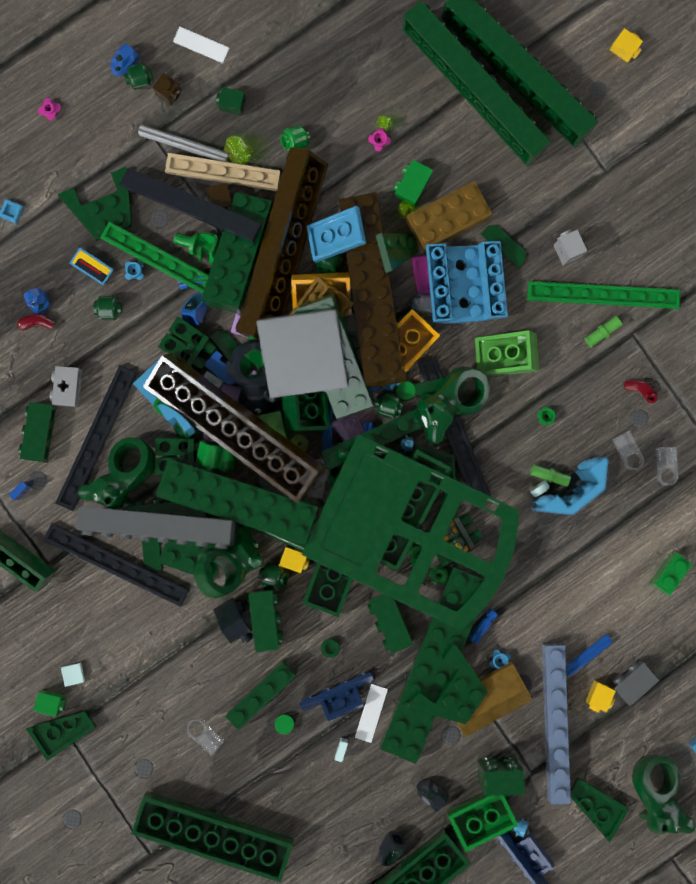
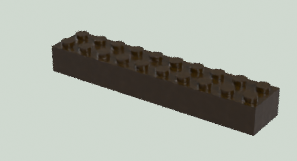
(283, 239)
(374, 299)
(233, 427)

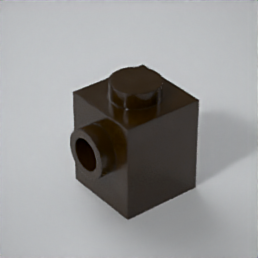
(167, 89)
(219, 195)

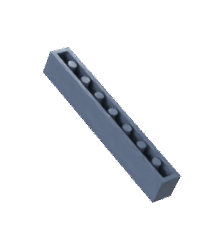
(556, 723)

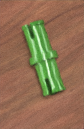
(603, 331)
(550, 475)

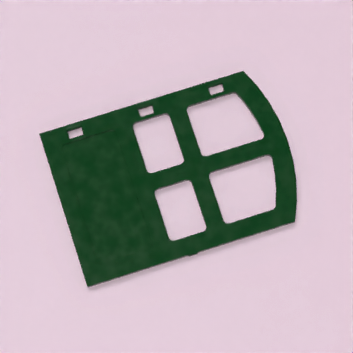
(368, 511)

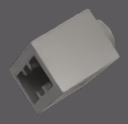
(569, 247)
(70, 396)

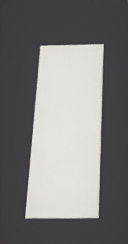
(201, 44)
(371, 713)

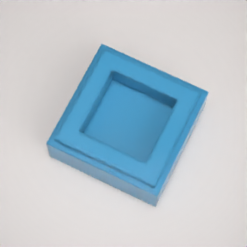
(11, 211)

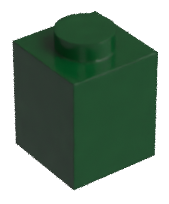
(231, 101)

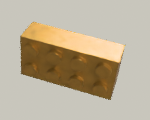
(449, 216)

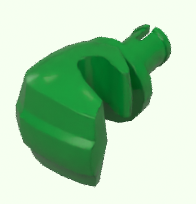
(199, 244)

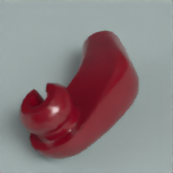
(35, 320)
(643, 388)

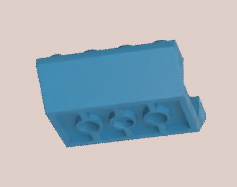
(478, 283)
(592, 474)

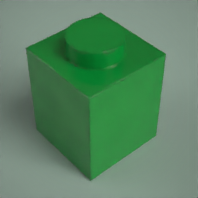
(49, 703)

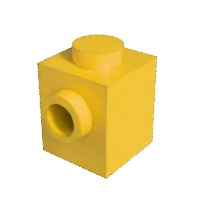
(627, 45)
(294, 560)
(600, 697)

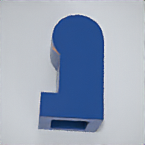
(219, 368)

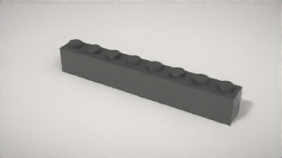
(157, 526)

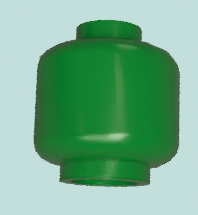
(295, 138)

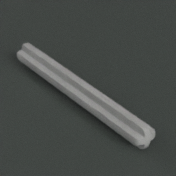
(182, 143)

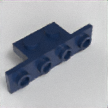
(340, 699)
(528, 856)

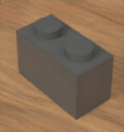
(634, 682)

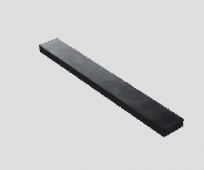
(191, 205)
(457, 436)
(96, 437)
(116, 564)

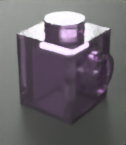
(347, 427)

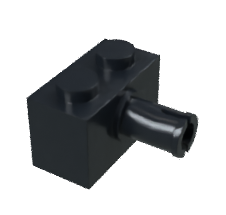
(233, 621)

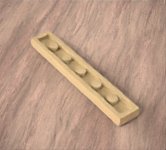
(222, 172)

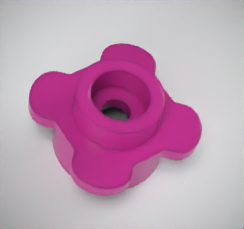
(54, 109)
(374, 139)

